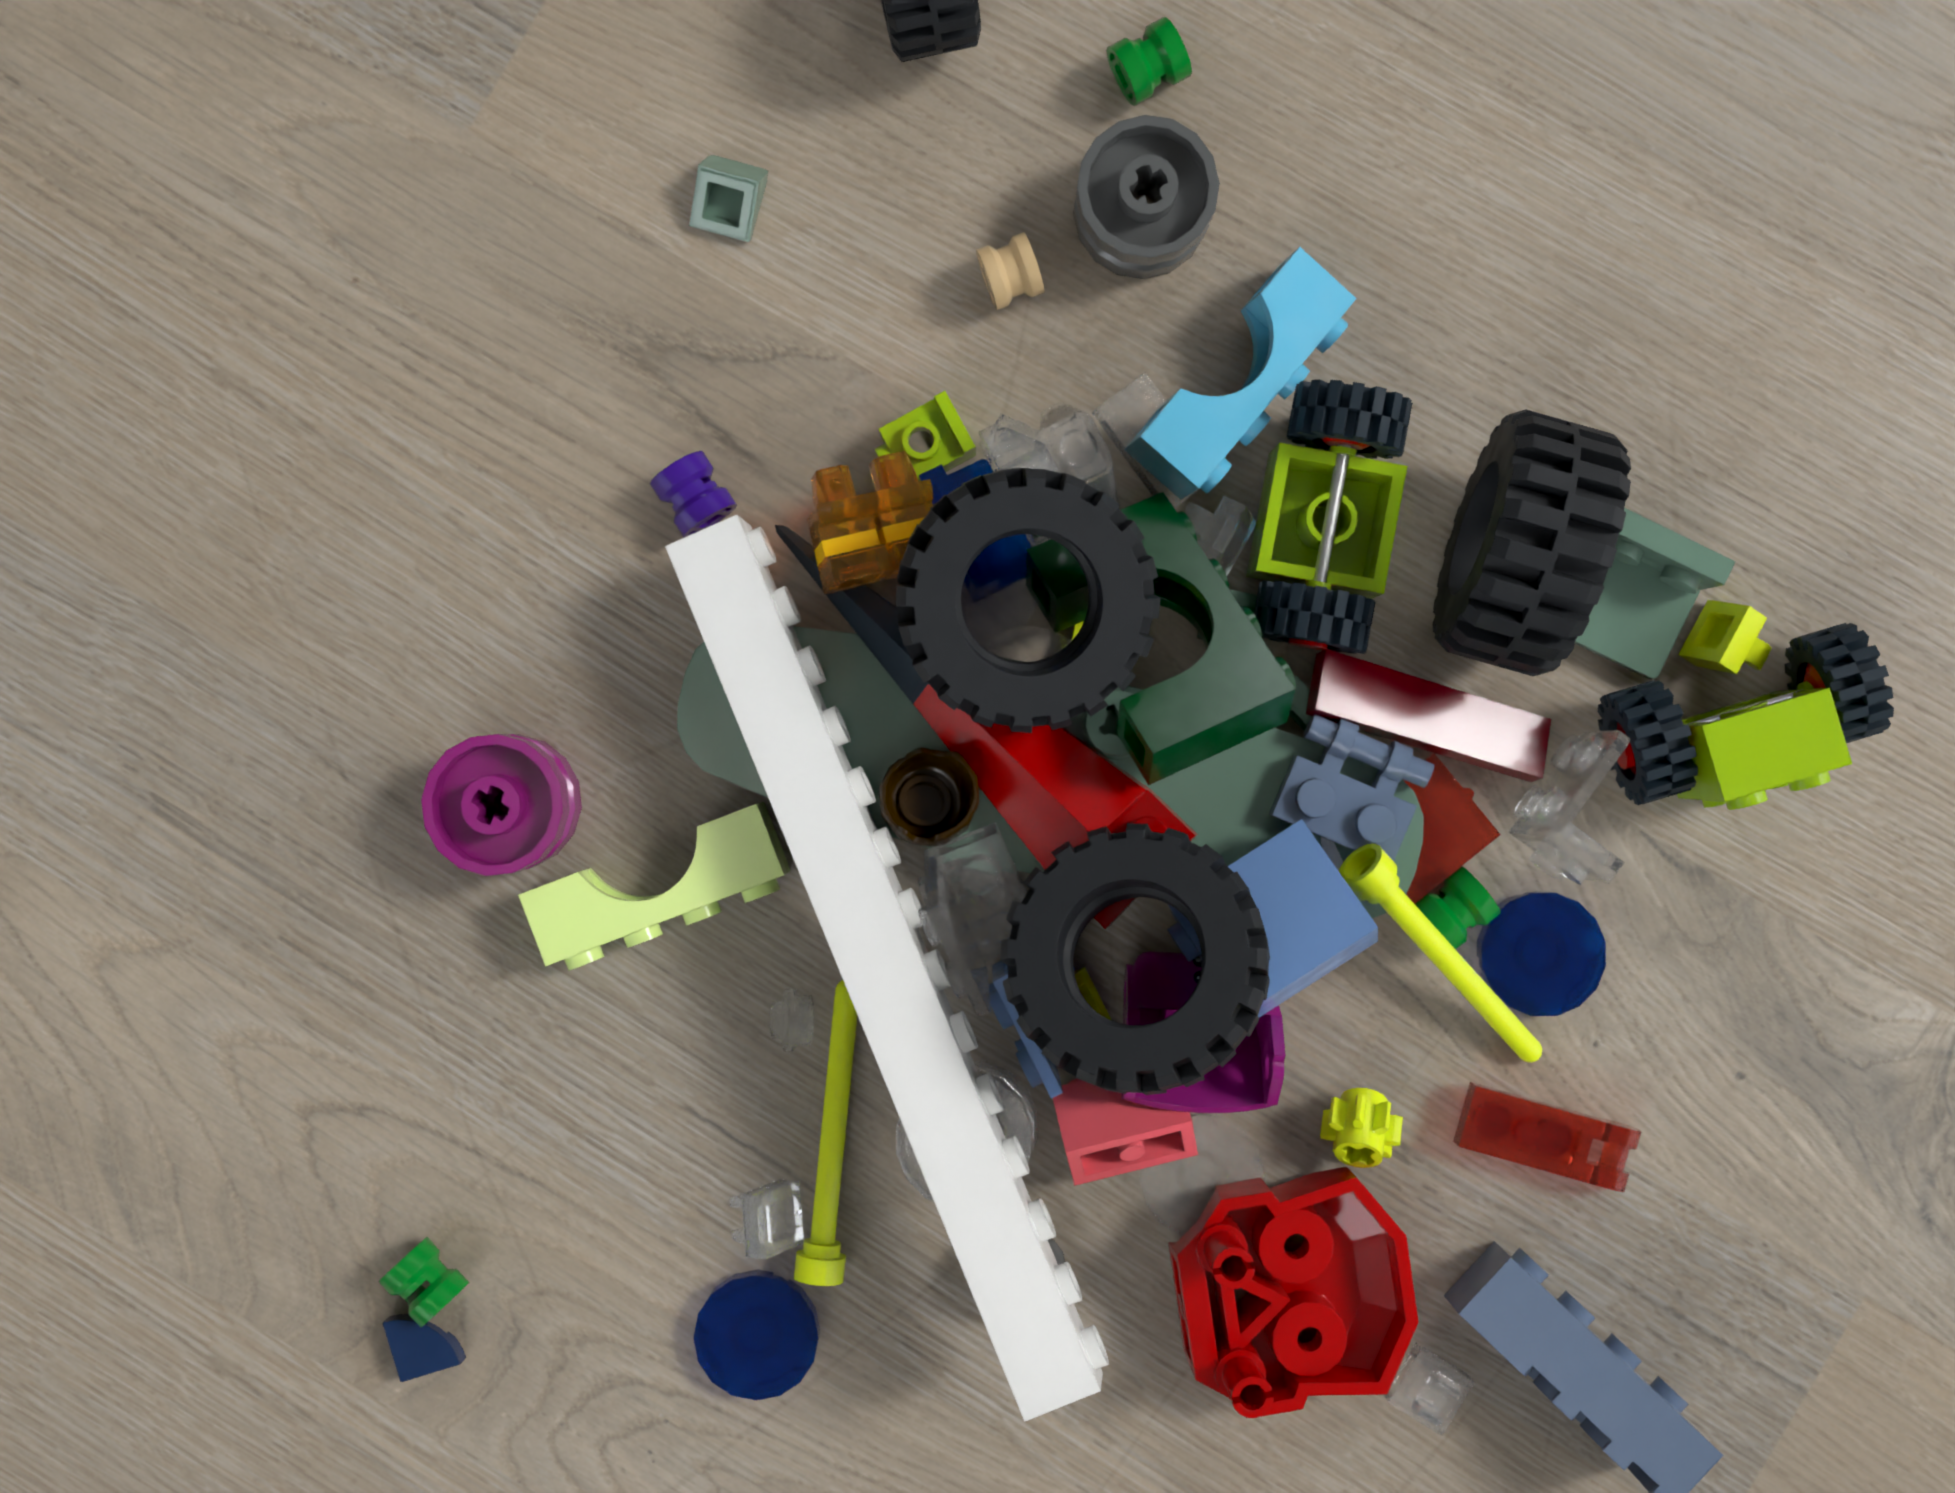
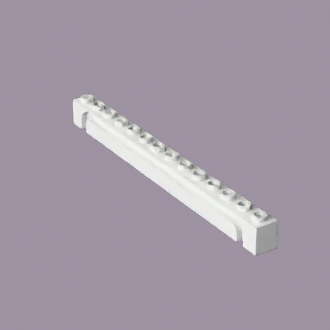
(887, 968)

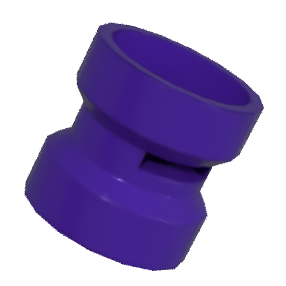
(694, 496)

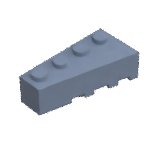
(1580, 1373)

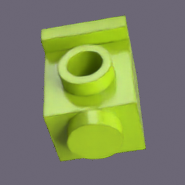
(940, 419)

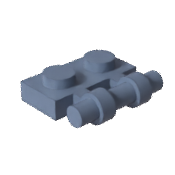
(1342, 806)

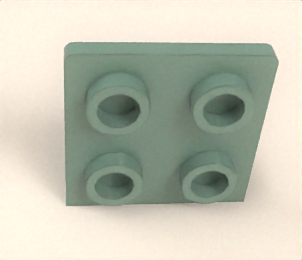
(1649, 594)

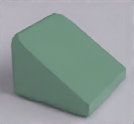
(727, 197)

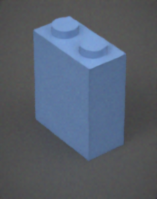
(1305, 910)

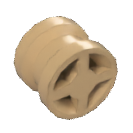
(1010, 271)

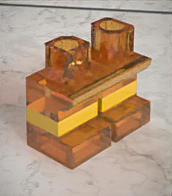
(865, 534)

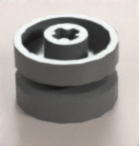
(1152, 160)

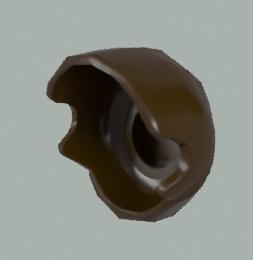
(929, 796)

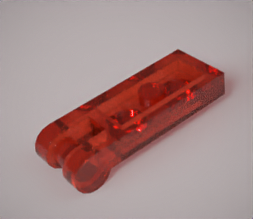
(1545, 1136)

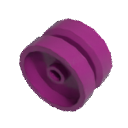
(465, 812)

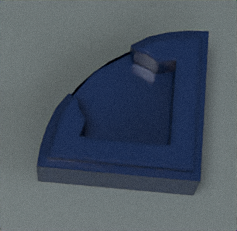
(419, 1349)

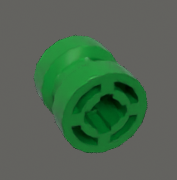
(1143, 63)
(1459, 905)
(410, 1274)

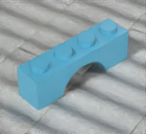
(1287, 320)

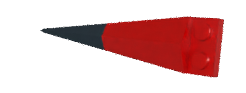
(1039, 781)

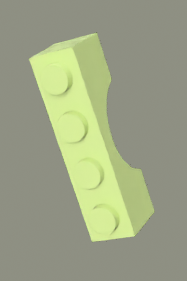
(584, 912)

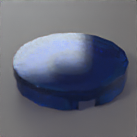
(1542, 953)
(757, 1335)

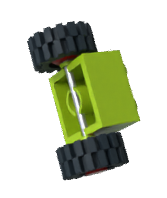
(1329, 516)
(1758, 742)

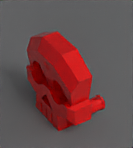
(1343, 1280)

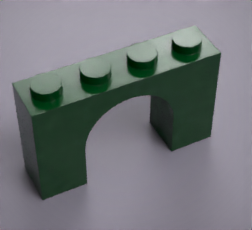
(1219, 700)

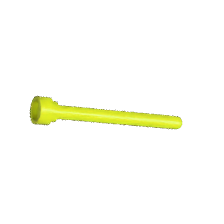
(1375, 879)
(820, 1258)

